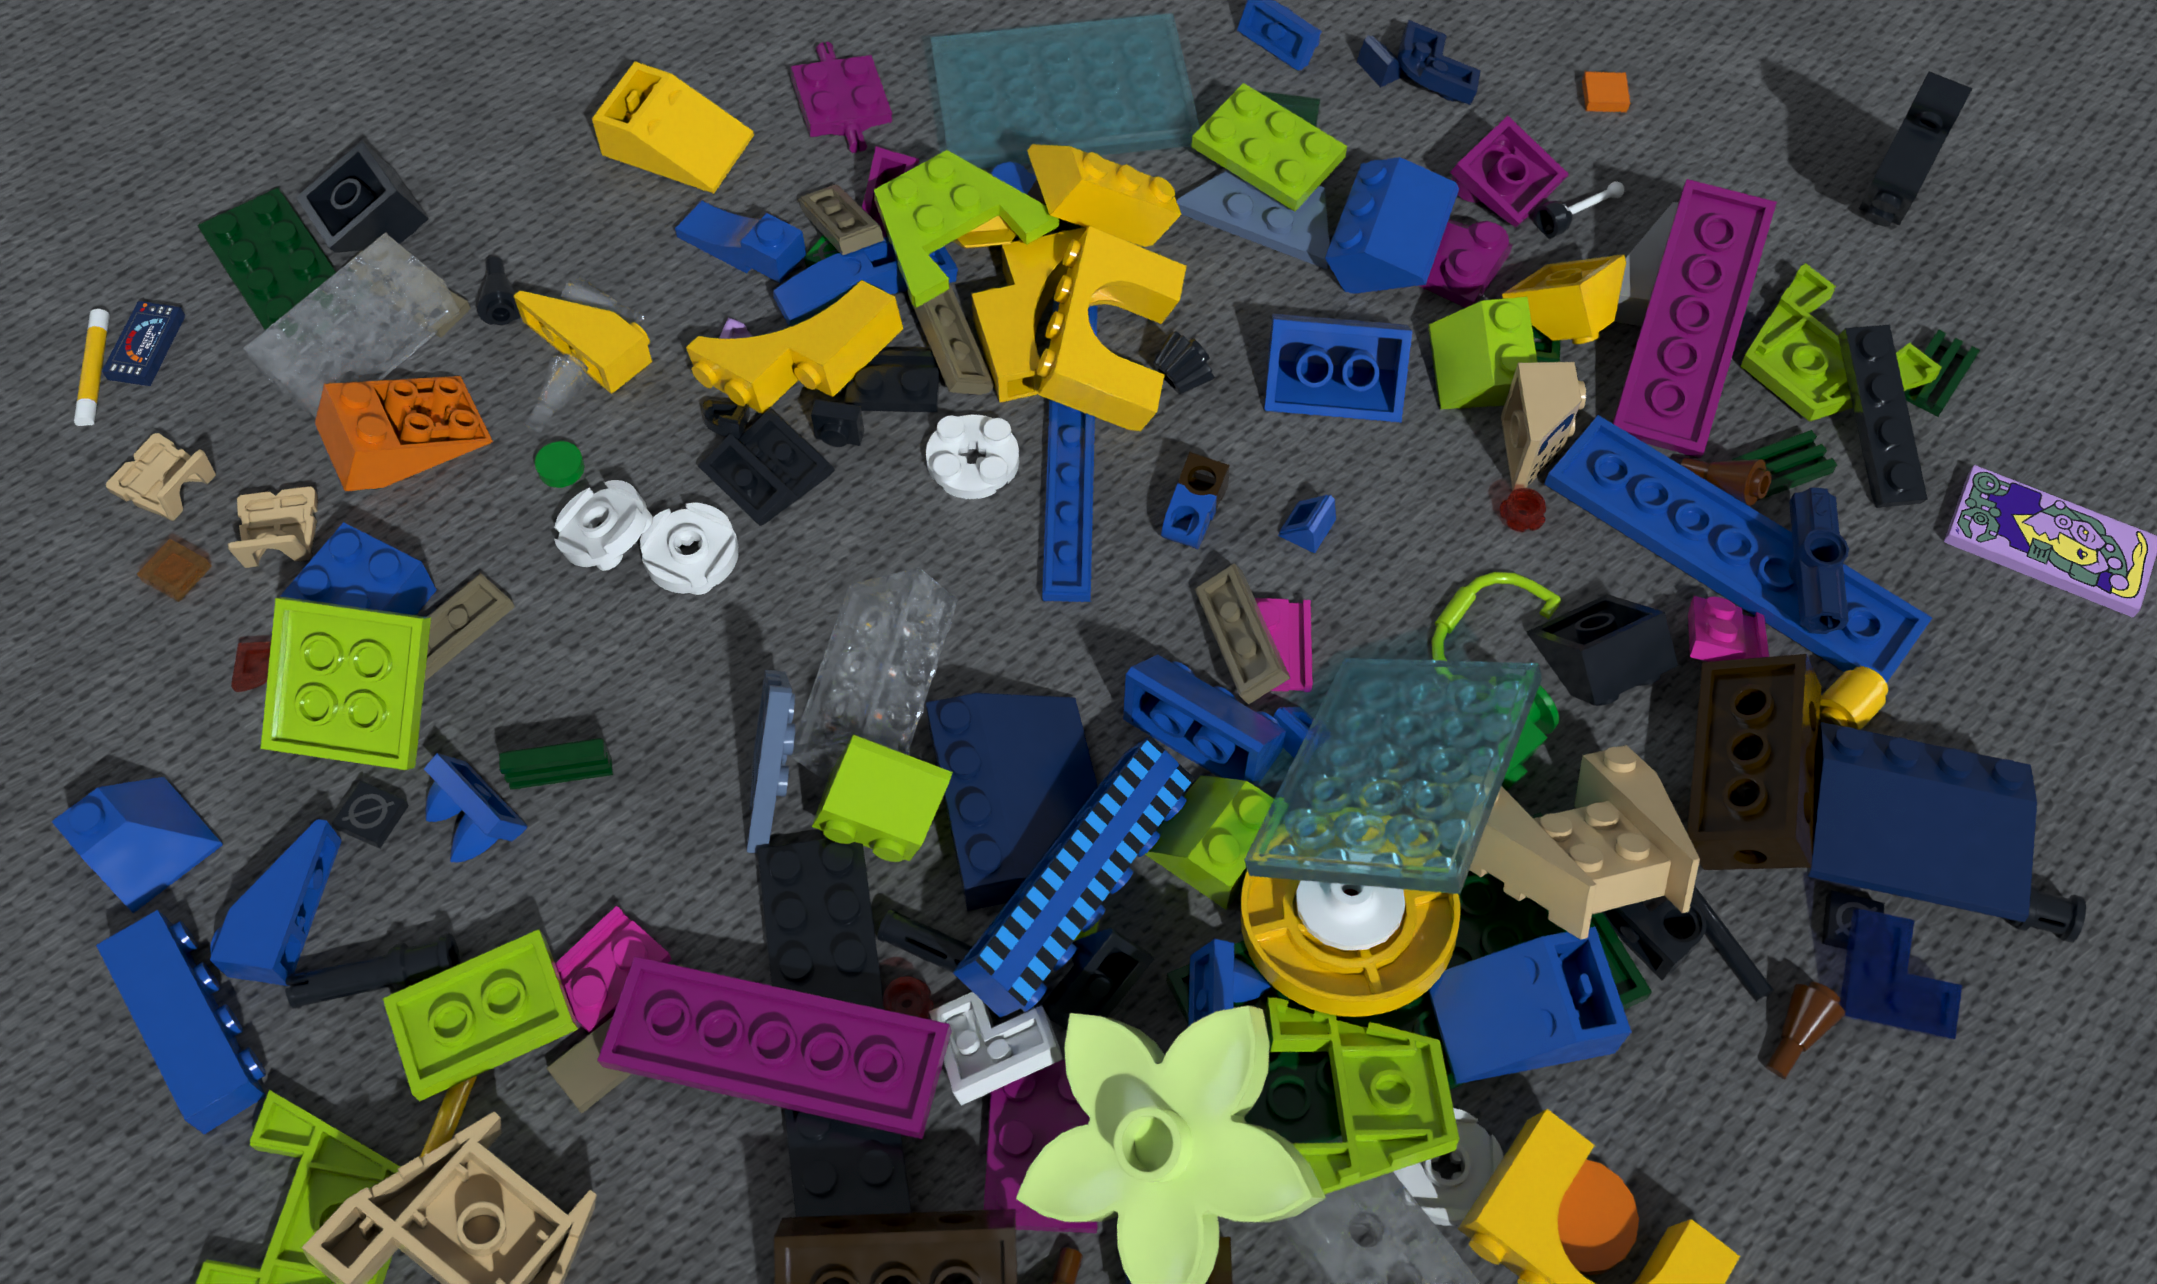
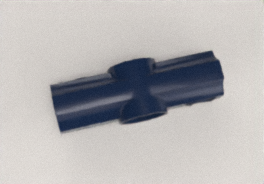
(1818, 561)

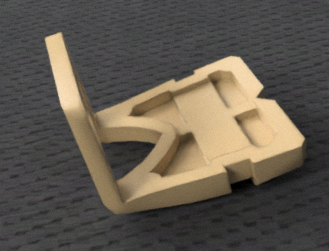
(157, 476)
(277, 523)

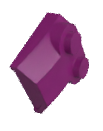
(1508, 173)
(1468, 261)

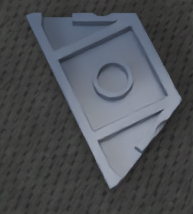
(1253, 215)
(772, 745)

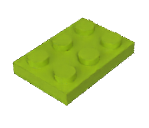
(1269, 146)
(479, 1015)

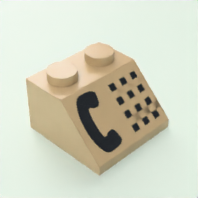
(1539, 417)

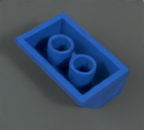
(1390, 226)
(1337, 367)
(1201, 720)

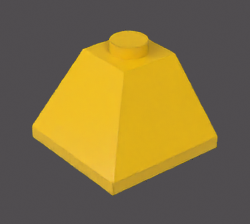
(1573, 297)

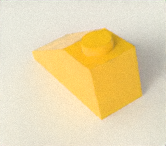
(593, 335)

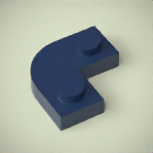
(1424, 62)

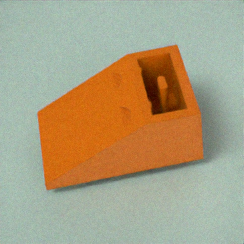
(396, 428)

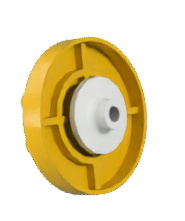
(1346, 943)

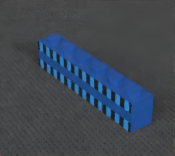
(1074, 878)

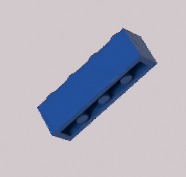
(182, 1021)

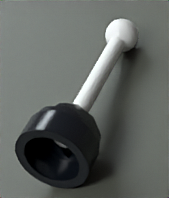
(1563, 215)

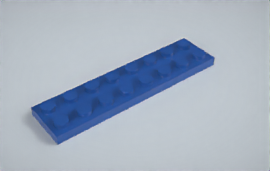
(1726, 546)

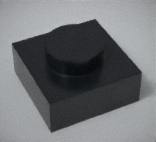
(837, 423)

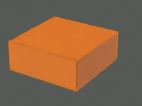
(1606, 91)

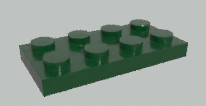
(267, 255)

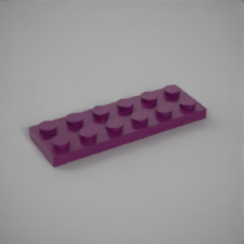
(1693, 317)
(777, 1046)

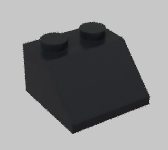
(361, 202)
(1606, 648)

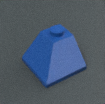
(137, 837)

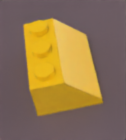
(1104, 194)

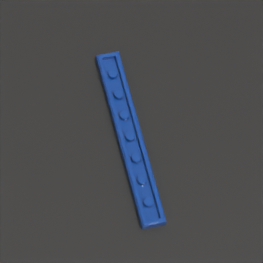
(1069, 499)

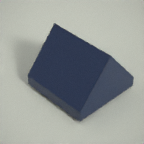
(1379, 62)

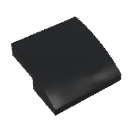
(766, 467)

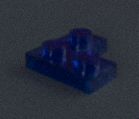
(1878, 983)

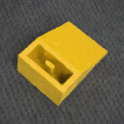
(669, 129)

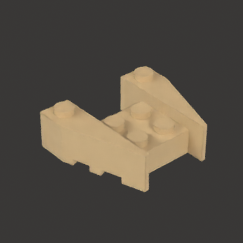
(1603, 855)
(456, 1218)

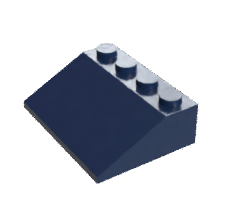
(1013, 784)
(1924, 822)

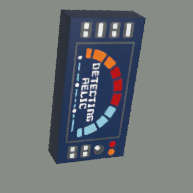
(143, 343)

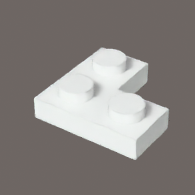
(989, 1056)

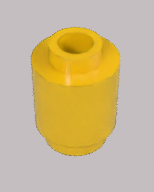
(1853, 698)

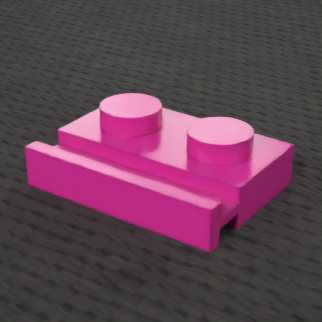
(1722, 631)
(1291, 632)
(599, 964)

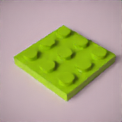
(345, 683)

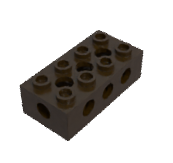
(1755, 763)
(911, 1245)

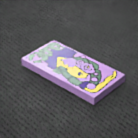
(2053, 541)

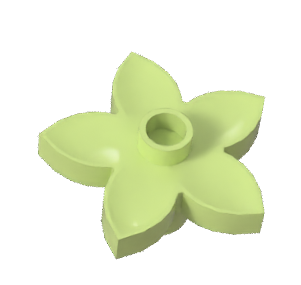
(1169, 1143)

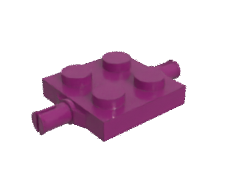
(841, 96)

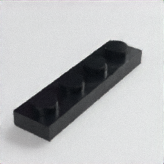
(1882, 416)

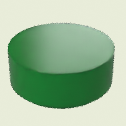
(559, 464)

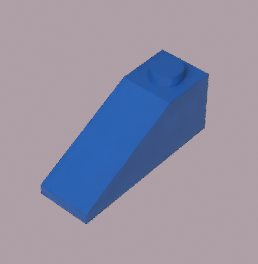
(273, 917)

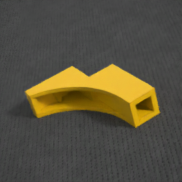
(1010, 314)
(817, 352)

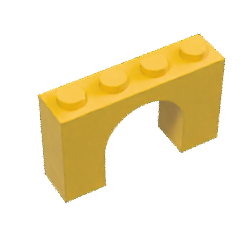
(1077, 365)
(1520, 1205)

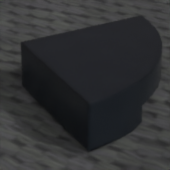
(725, 417)

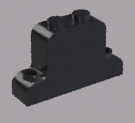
(1914, 149)

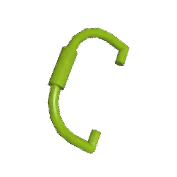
(1466, 595)

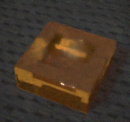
(174, 570)

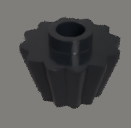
(1183, 363)

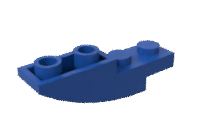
(835, 276)

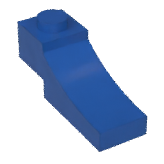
(744, 242)

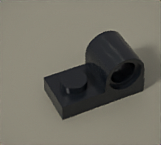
(1648, 938)

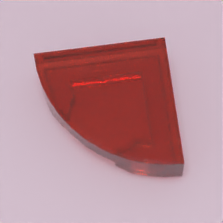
(251, 665)

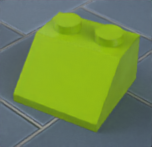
(1479, 352)
(880, 799)
(1212, 836)

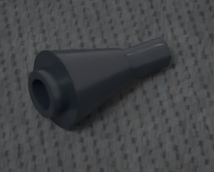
(497, 298)

